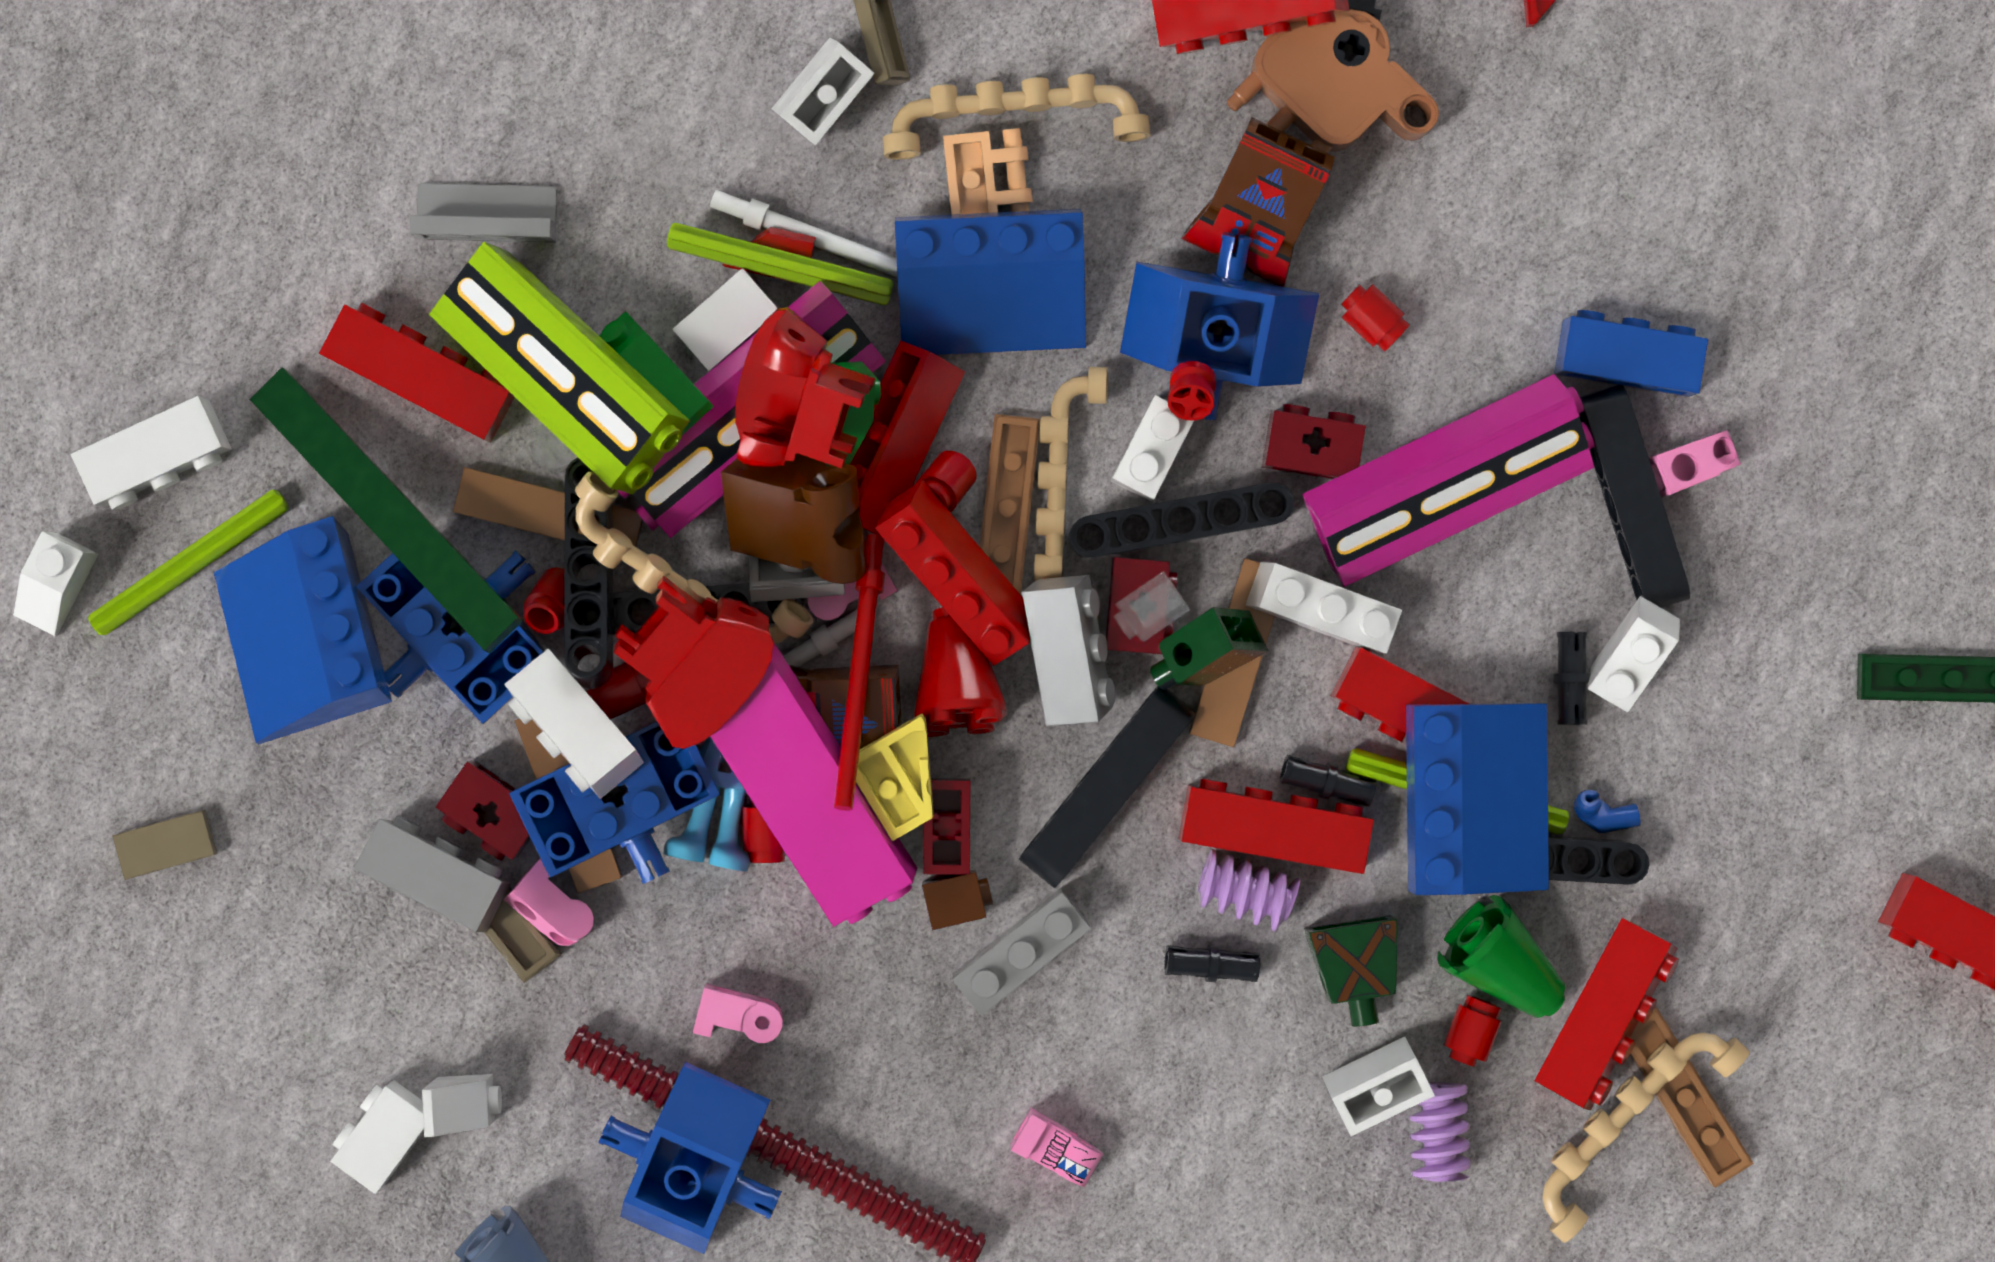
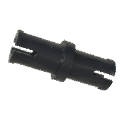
(1571, 678)
(1328, 780)
(1212, 963)

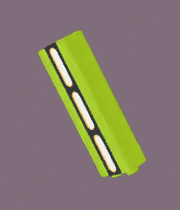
(559, 369)

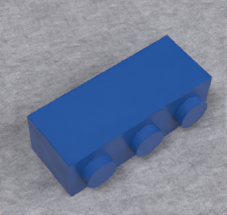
(1631, 354)

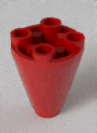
(956, 682)

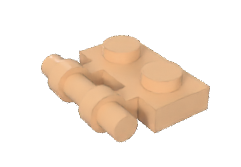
(971, 172)

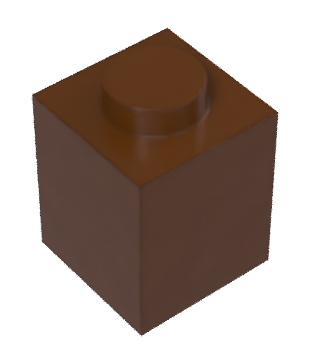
(956, 899)

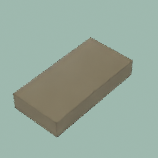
(882, 42)
(165, 844)
(520, 942)

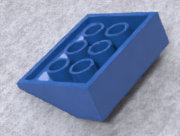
(992, 281)
(301, 631)
(1477, 798)

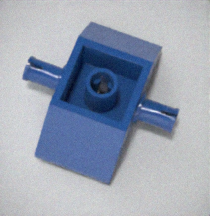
(1174, 310)
(455, 657)
(579, 825)
(693, 1159)

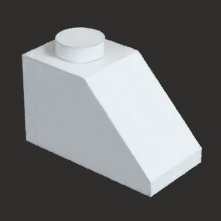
(52, 581)
(460, 1104)

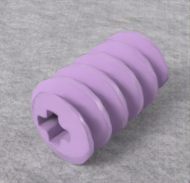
(1247, 890)
(1440, 1134)

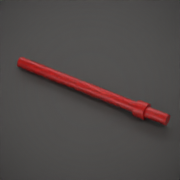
(869, 587)

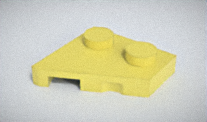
(898, 778)

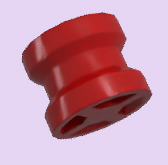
(1198, 400)

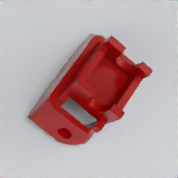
(794, 396)
(697, 663)

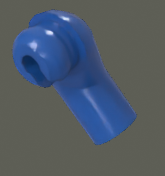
(1601, 816)

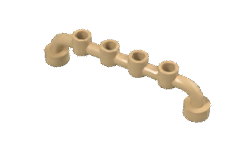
(1034, 97)
(1054, 474)
(614, 546)
(1634, 1098)

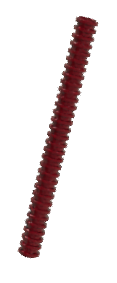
(790, 1155)

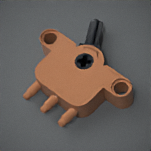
(1330, 96)

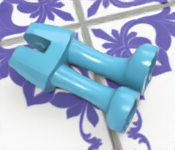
(693, 841)

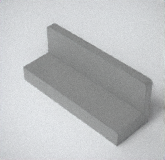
(485, 213)

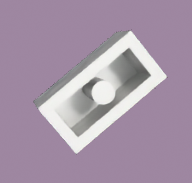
(823, 90)
(725, 320)
(1151, 450)
(1634, 654)
(1378, 1086)
(382, 1136)

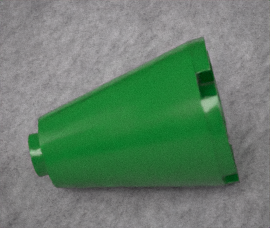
(1502, 959)

